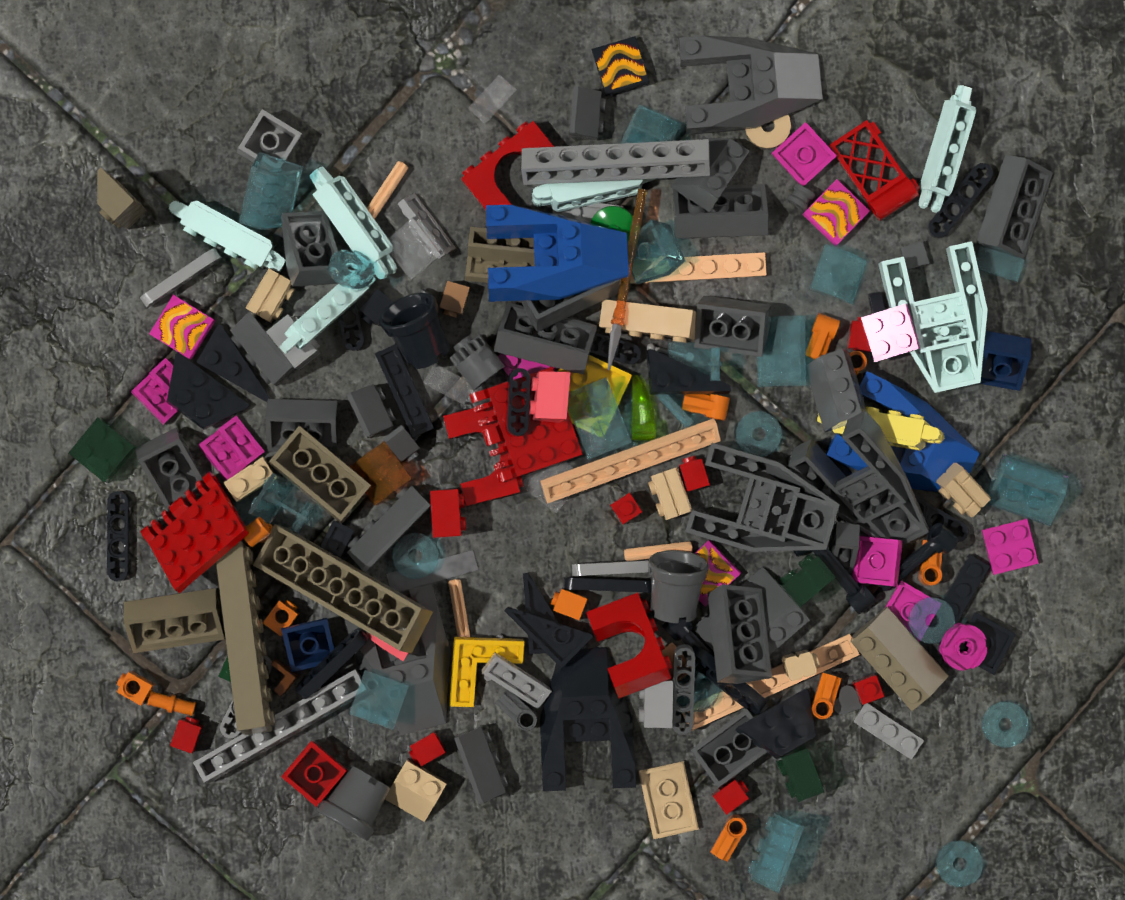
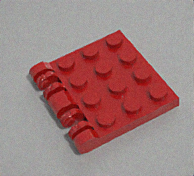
(539, 447)
(198, 533)

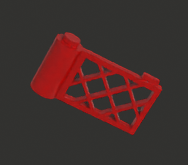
(891, 195)

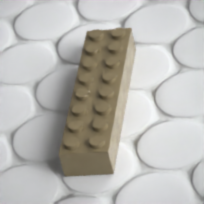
(343, 589)
(244, 641)

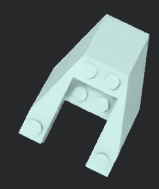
(948, 325)

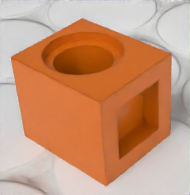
(568, 603)
(272, 621)
(144, 691)

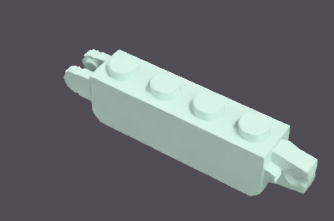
(947, 149)
(579, 194)
(353, 220)
(228, 234)
(321, 316)

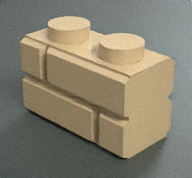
(270, 296)
(249, 479)
(963, 490)
(670, 494)
(800, 665)

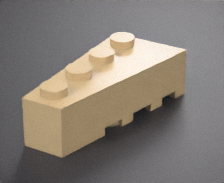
(652, 321)

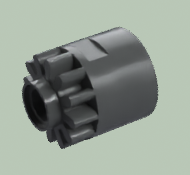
(476, 361)

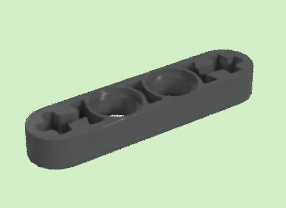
(683, 689)

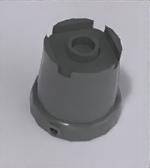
(676, 584)
(355, 802)

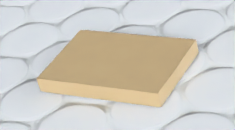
(668, 800)

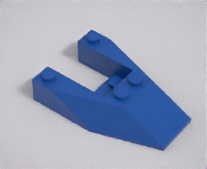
(567, 255)
(921, 466)

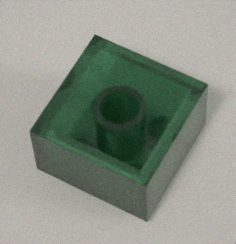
(102, 450)
(806, 580)
(801, 774)

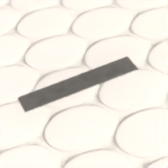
(445, 569)

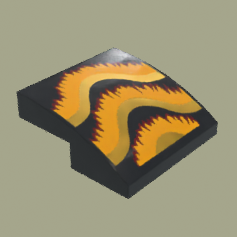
(620, 66)

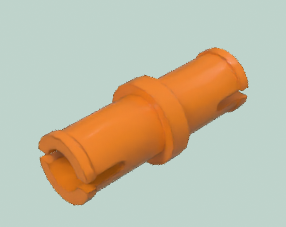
(171, 703)

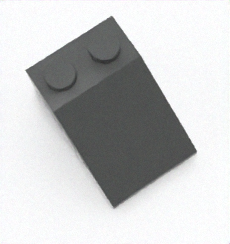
(308, 247)
(170, 467)

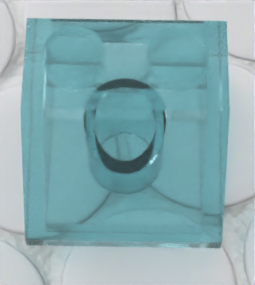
(656, 252)
(837, 274)

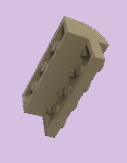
(494, 253)

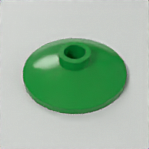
(614, 217)

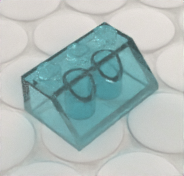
(270, 191)
(784, 354)
(597, 418)
(1027, 489)
(775, 851)

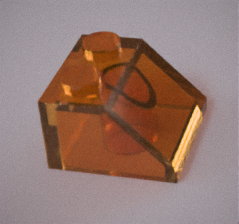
(382, 471)

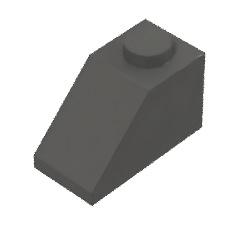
(402, 444)
(846, 544)

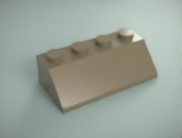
(116, 201)
(319, 474)
(173, 620)
(899, 658)

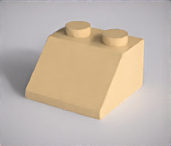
(416, 790)

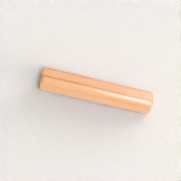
(387, 188)
(645, 552)
(459, 608)

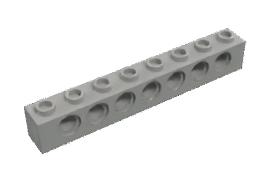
(615, 162)
(286, 725)

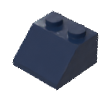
(1005, 360)
(307, 643)

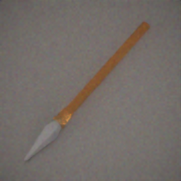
(619, 311)

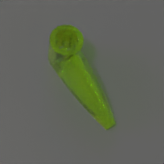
(642, 414)

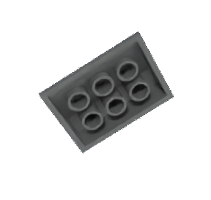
(781, 612)

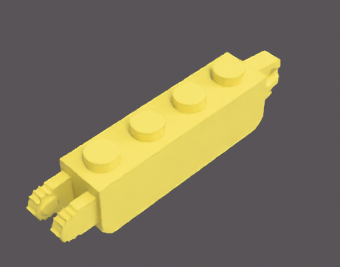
(902, 431)

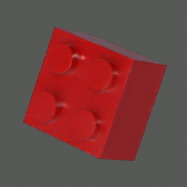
(446, 513)
(314, 773)

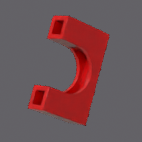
(481, 179)
(485, 488)
(649, 665)

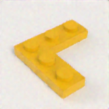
(473, 650)

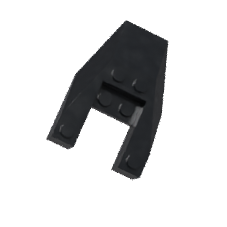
(582, 710)

